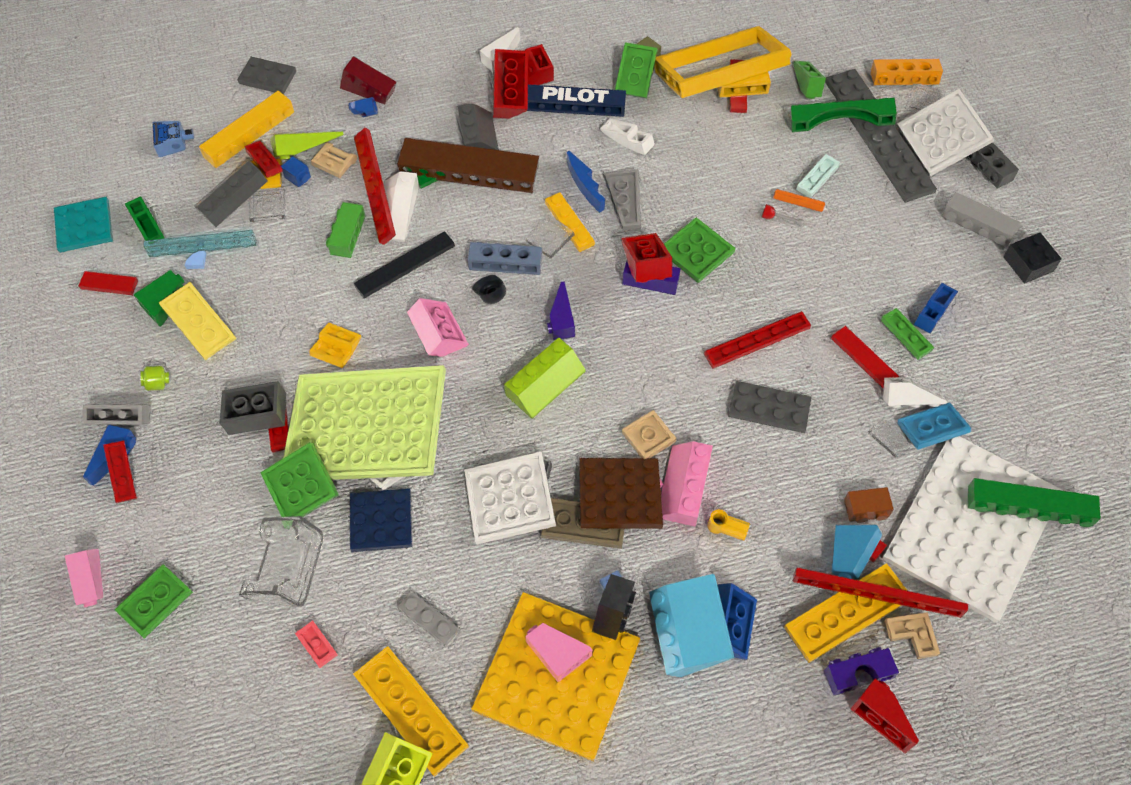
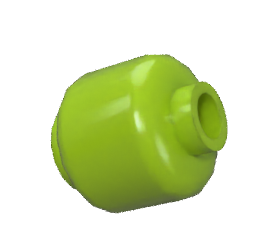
(154, 378)

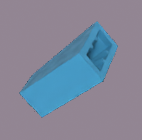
(853, 549)

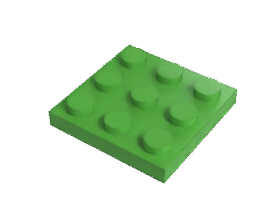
(698, 249)
(299, 482)

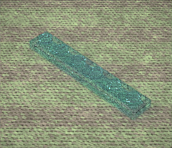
(197, 243)

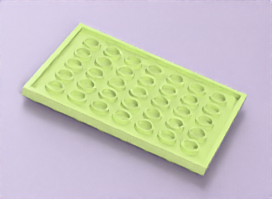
(370, 421)

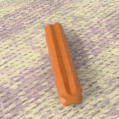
(799, 200)

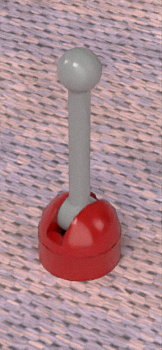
(770, 212)

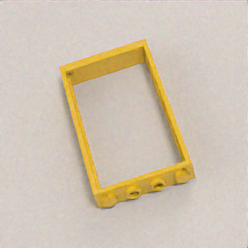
(777, 58)

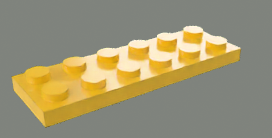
(841, 617)
(410, 709)

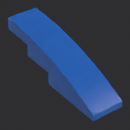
(583, 178)

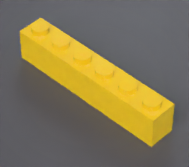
(246, 129)

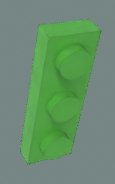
(907, 333)

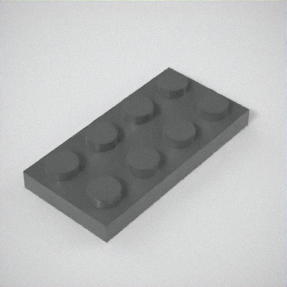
(770, 407)

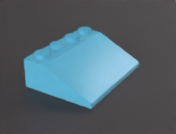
(691, 625)

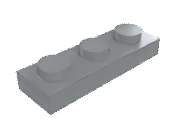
(428, 618)

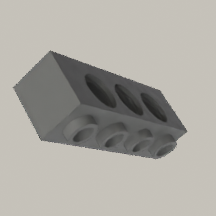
(994, 165)

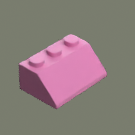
(436, 327)

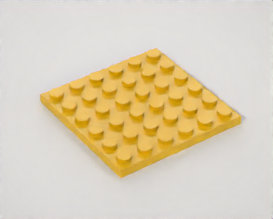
(528, 697)

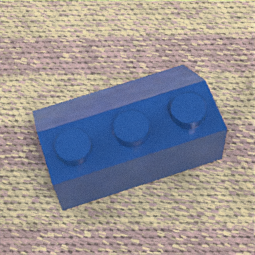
(739, 616)

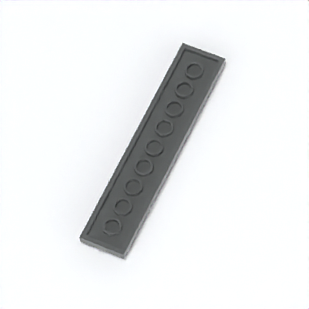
(883, 141)

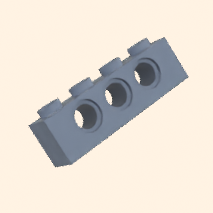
(505, 258)

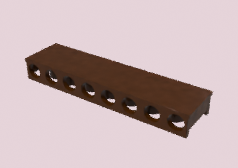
(469, 162)

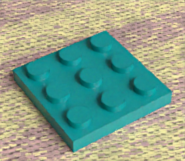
(83, 224)

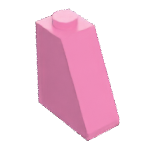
(85, 576)
(557, 650)

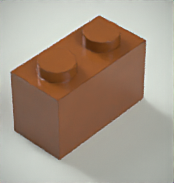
(868, 504)

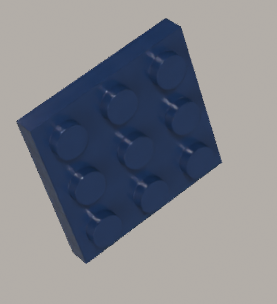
(380, 520)

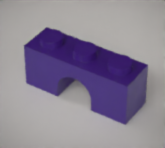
(877, 664)

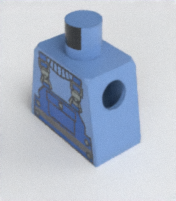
(170, 137)

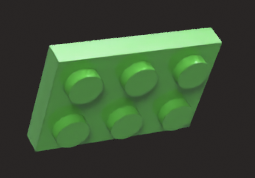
(636, 69)
(153, 601)

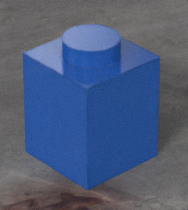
(296, 171)

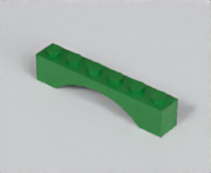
(876, 111)

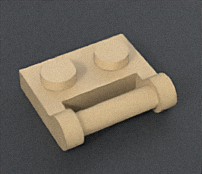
(331, 163)

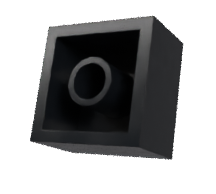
(1032, 257)
(614, 607)

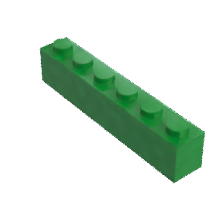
(1034, 502)

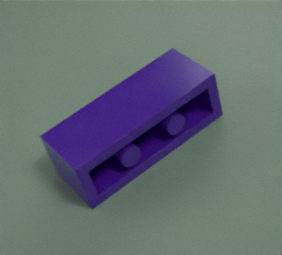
(668, 285)

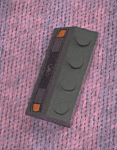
(231, 193)

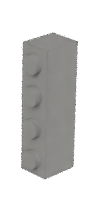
(981, 219)

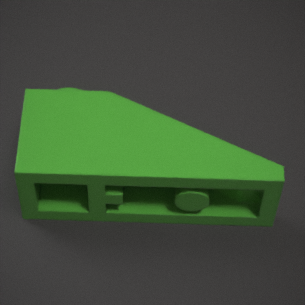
(809, 79)

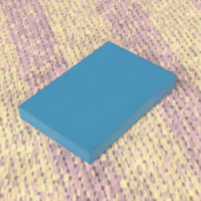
(934, 426)

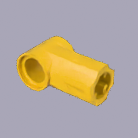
(730, 525)

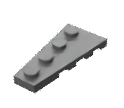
(626, 197)

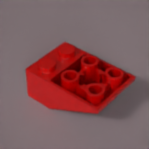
(539, 66)

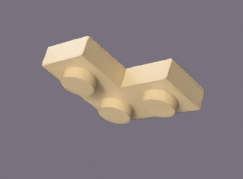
(918, 629)

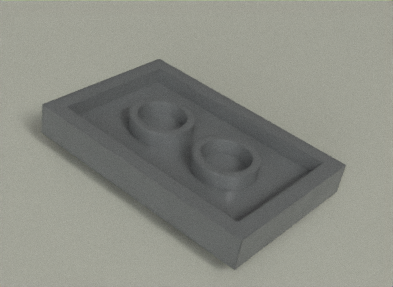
(266, 75)

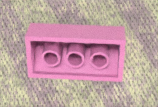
(685, 482)

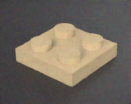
(649, 435)

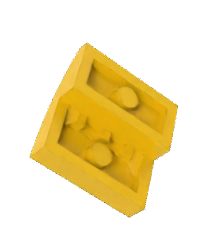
(335, 345)

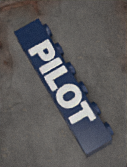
(576, 100)

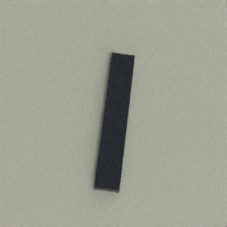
(404, 264)

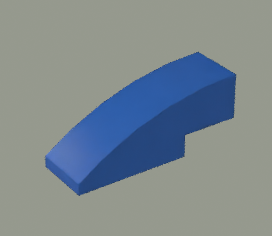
(935, 308)

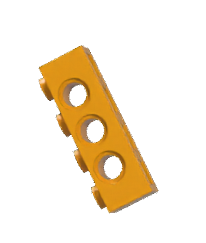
(906, 71)

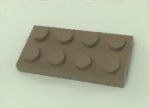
(569, 528)

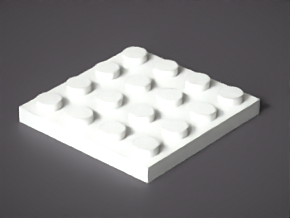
(945, 132)
(509, 498)

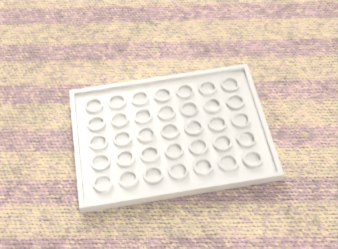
(961, 550)

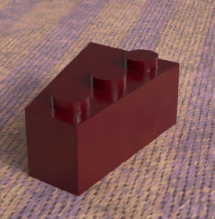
(366, 81)

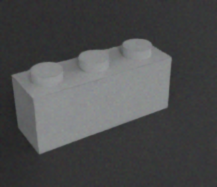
(116, 414)

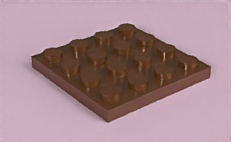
(620, 493)

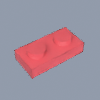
(316, 644)

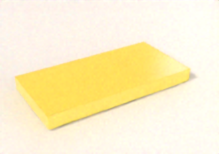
(197, 321)

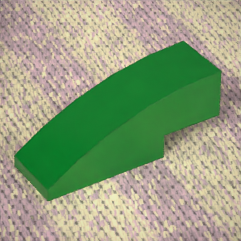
(144, 219)

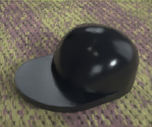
(490, 289)

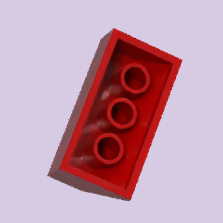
(510, 83)

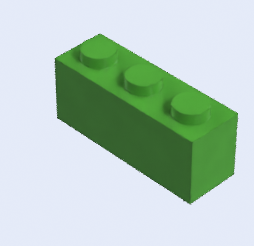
(346, 230)

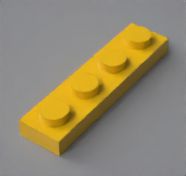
(565, 215)

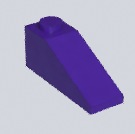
(561, 317)

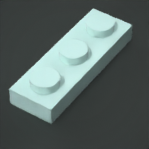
(818, 176)

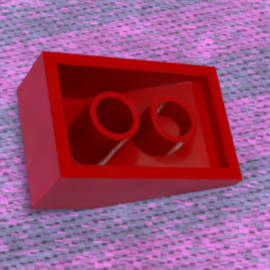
(647, 257)
(883, 712)

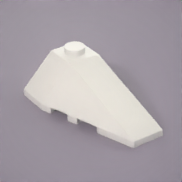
(401, 196)

